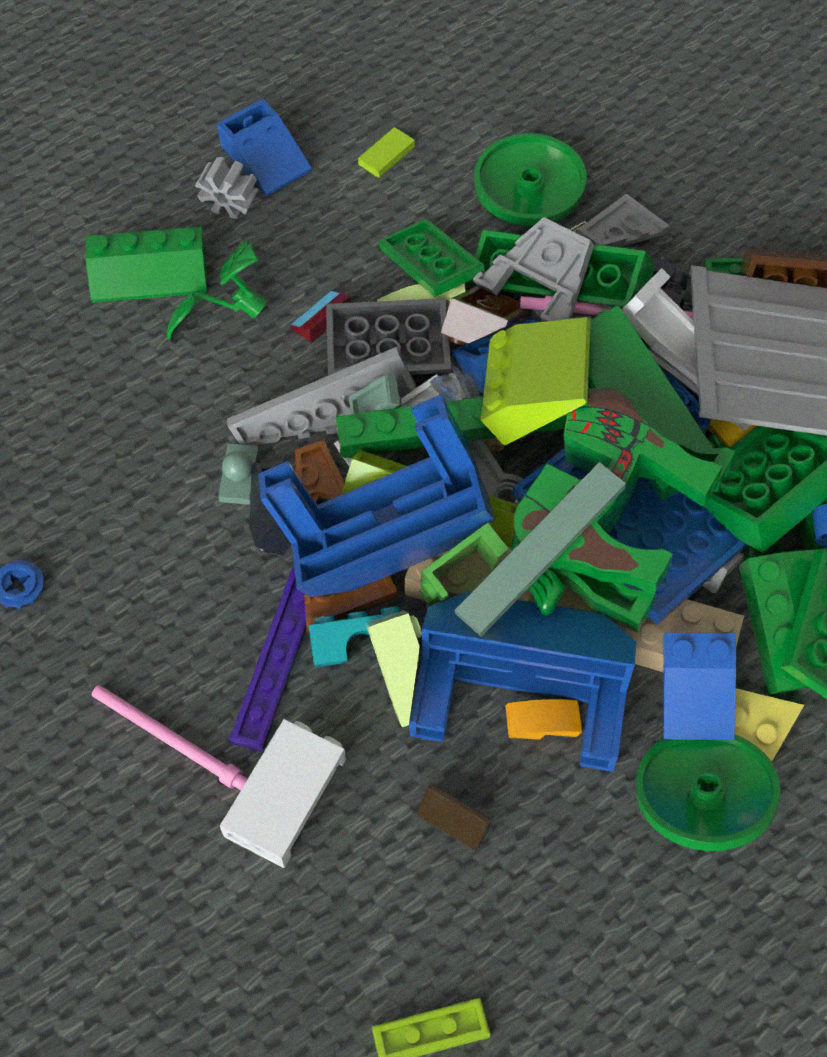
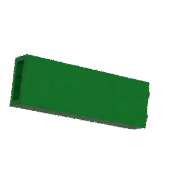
(624, 363)

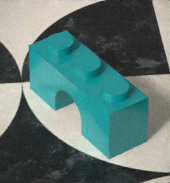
(331, 637)

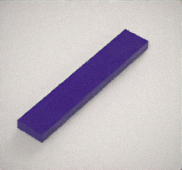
(271, 670)

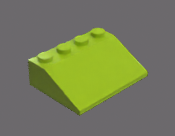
(535, 376)

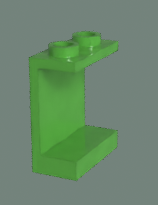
(483, 541)

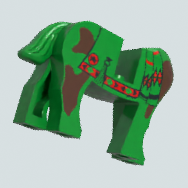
(595, 564)

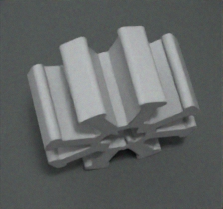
(226, 187)

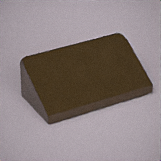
(454, 816)

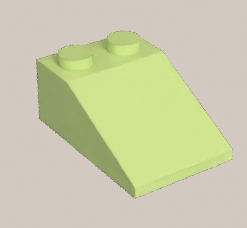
(397, 653)

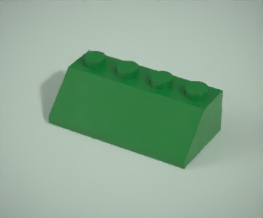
(146, 264)

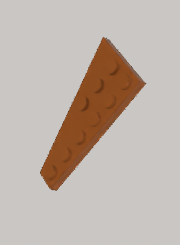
(322, 478)

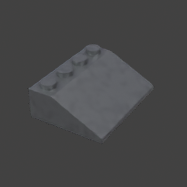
(371, 328)

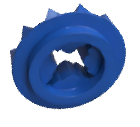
(25, 573)

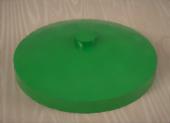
(530, 179)
(708, 792)

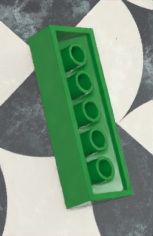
(610, 279)

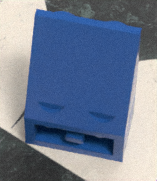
(263, 146)

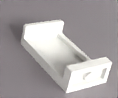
(662, 320)
(282, 791)

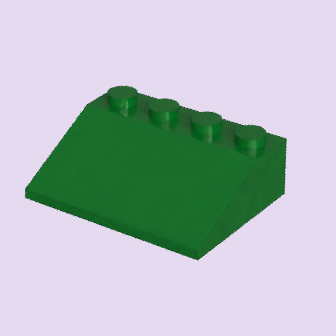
(772, 484)
(773, 595)

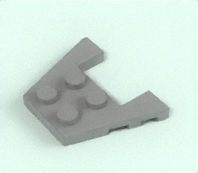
(550, 257)

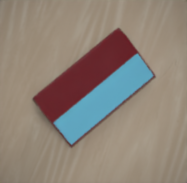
(314, 320)

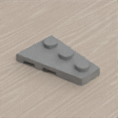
(623, 224)

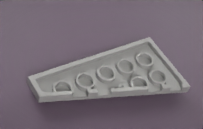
(318, 403)

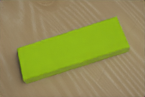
(432, 1030)

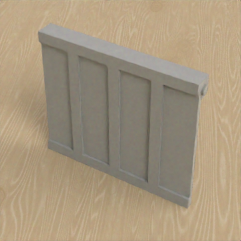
(760, 351)

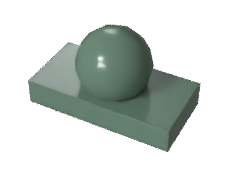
(376, 396)
(236, 473)

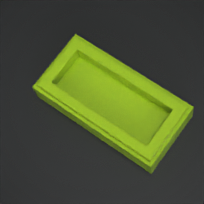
(386, 152)

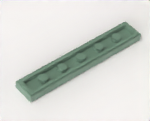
(540, 549)

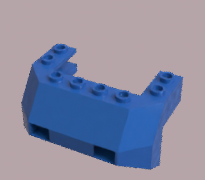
(387, 520)
(556, 655)

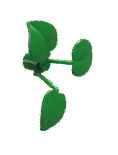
(244, 296)

